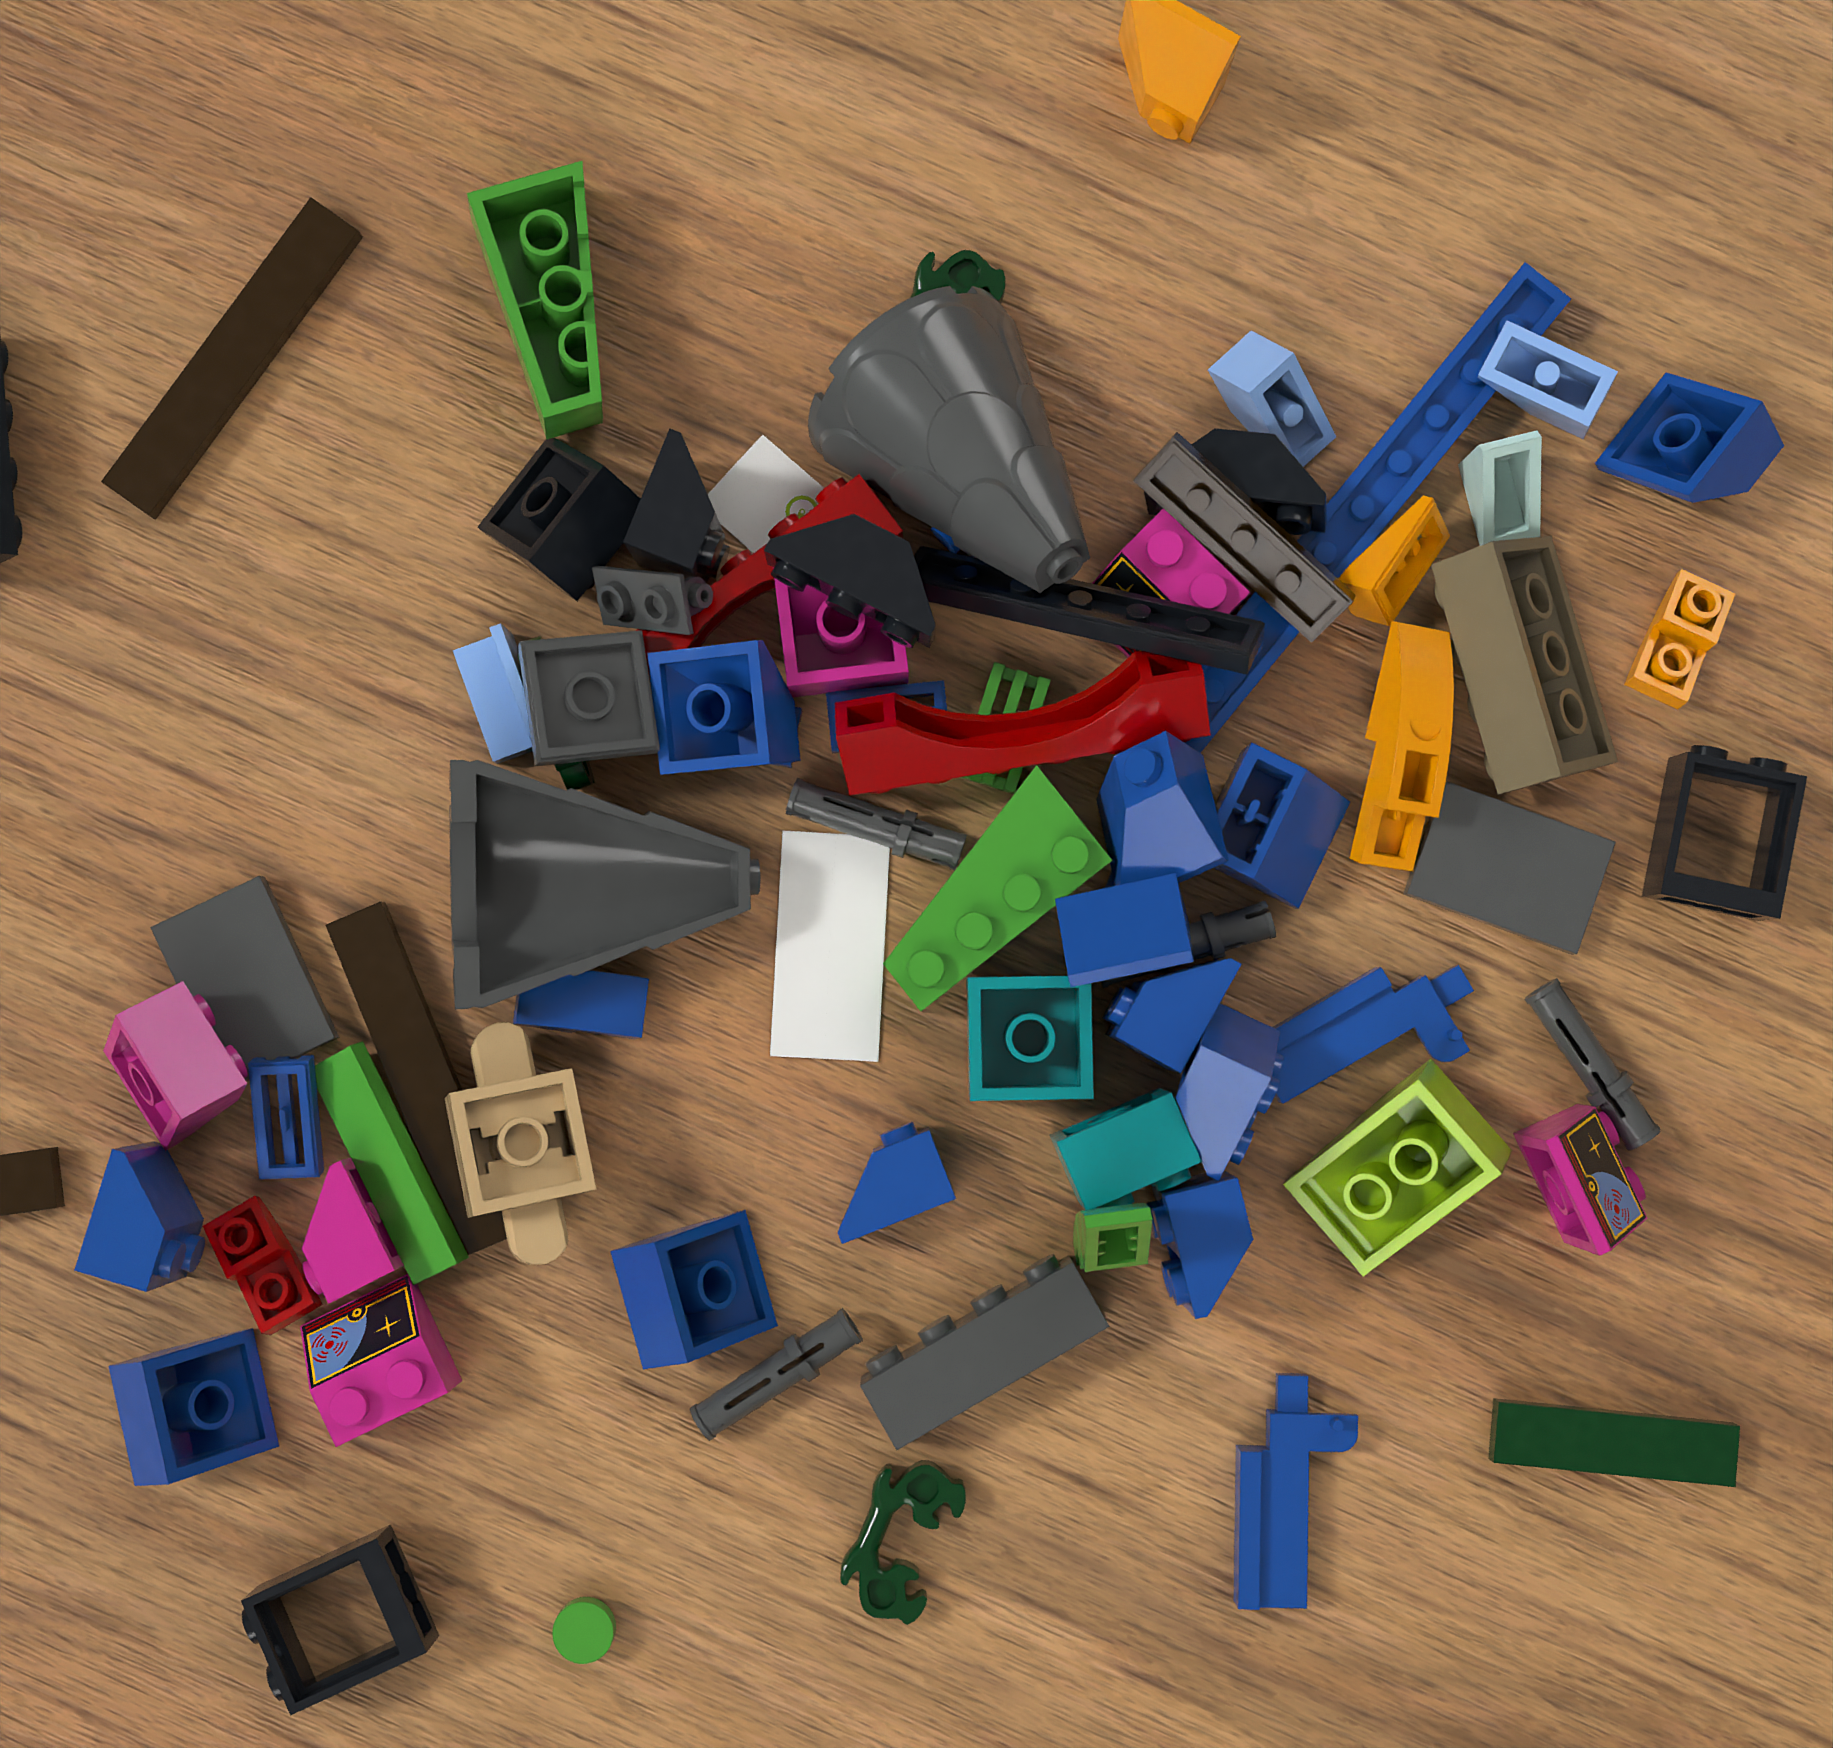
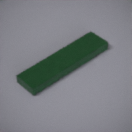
(1614, 1442)

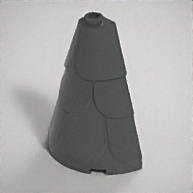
(955, 433)
(571, 882)

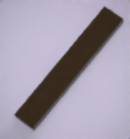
(232, 358)
(410, 1055)

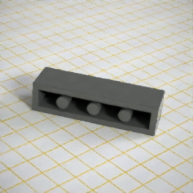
(981, 1351)

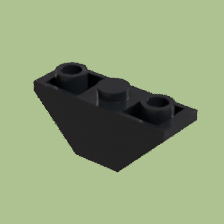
(1267, 475)
(860, 572)

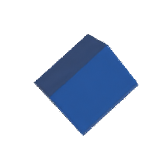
(1124, 930)

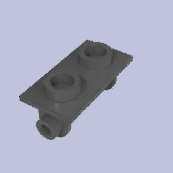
(650, 599)

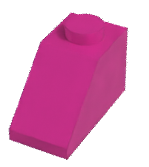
(346, 1237)

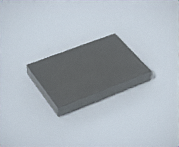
(1510, 868)
(248, 972)

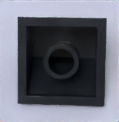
(562, 516)
(675, 519)

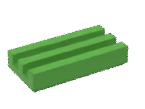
(1019, 680)

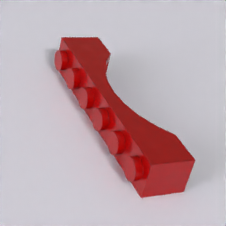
(749, 575)
(902, 743)

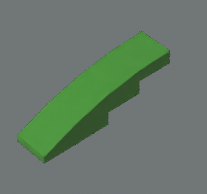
(1112, 1237)

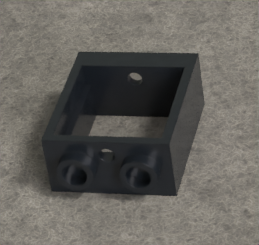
(1775, 844)
(395, 1593)

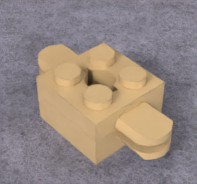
(519, 1143)

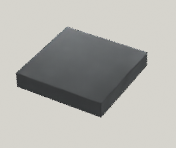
(588, 697)

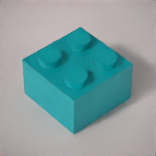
(1029, 1039)
(1126, 1150)

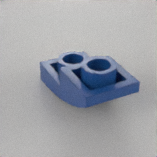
(586, 1003)

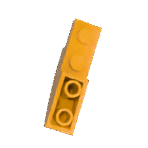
(1412, 748)

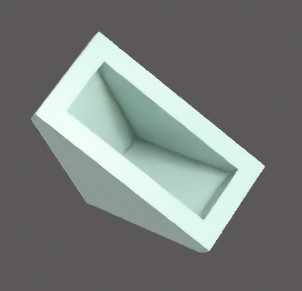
(1504, 487)

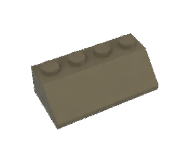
(1523, 662)

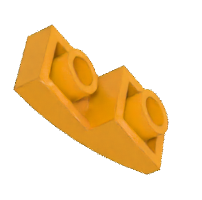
(1679, 638)

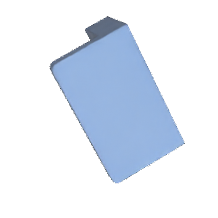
(497, 693)

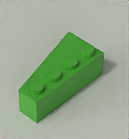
(542, 274)
(999, 889)

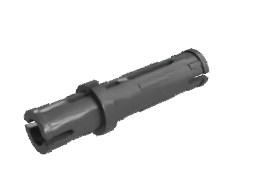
(870, 822)
(1222, 933)
(1588, 1058)
(717, 1414)

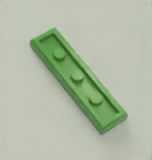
(388, 1163)

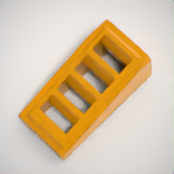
(1395, 563)

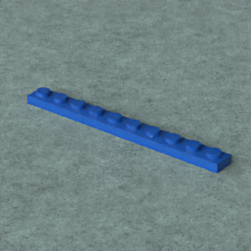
(1392, 472)

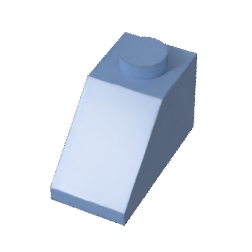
(1547, 379)
(1272, 395)

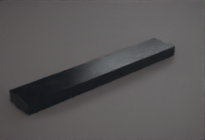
(1093, 612)

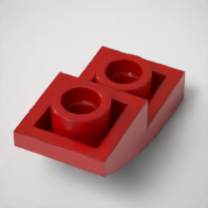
(263, 1264)

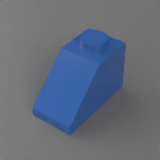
(897, 1183)

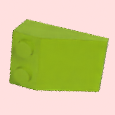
(1399, 1168)

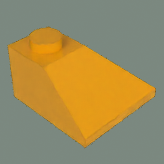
(1174, 64)

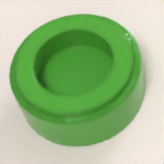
(584, 1630)

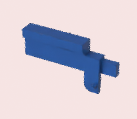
(1364, 1018)
(1275, 1497)

